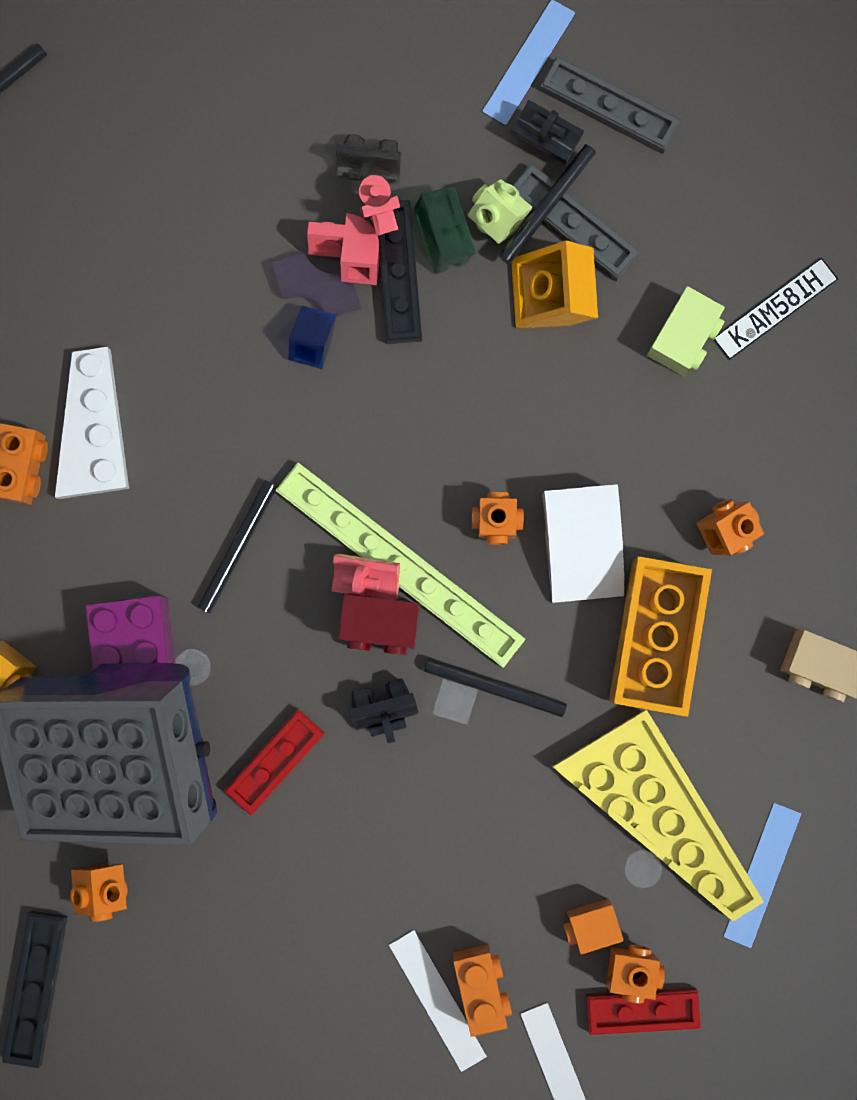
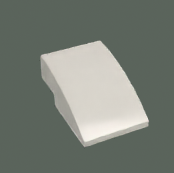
(584, 543)

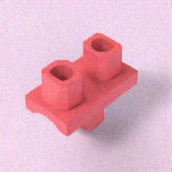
(375, 194)
(366, 577)

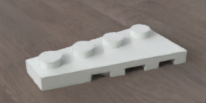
(92, 434)

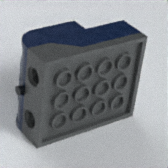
(107, 756)

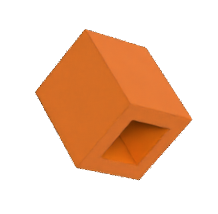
(593, 927)

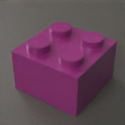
(130, 631)

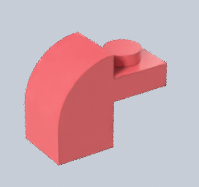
(353, 243)

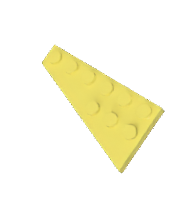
(649, 794)

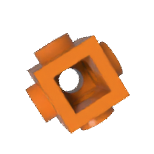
(730, 528)
(497, 532)
(98, 891)
(625, 964)

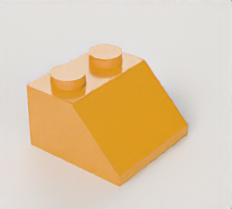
(555, 286)

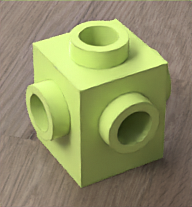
(498, 210)

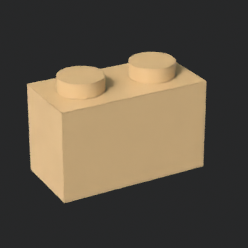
(823, 664)

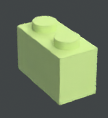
(686, 332)

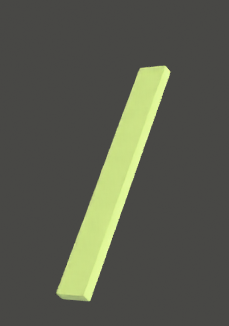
(416, 575)

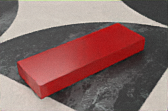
(274, 762)
(669, 1011)

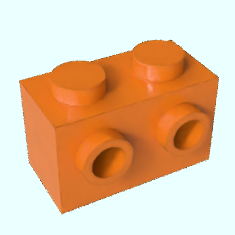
(20, 462)
(479, 990)

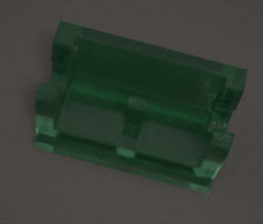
(444, 229)

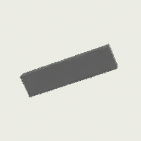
(609, 104)
(578, 224)

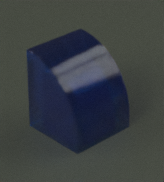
(311, 337)

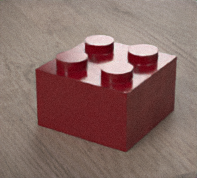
(379, 623)

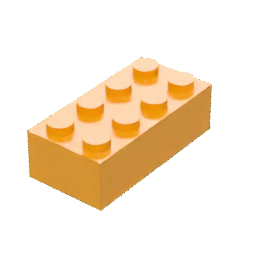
(660, 636)

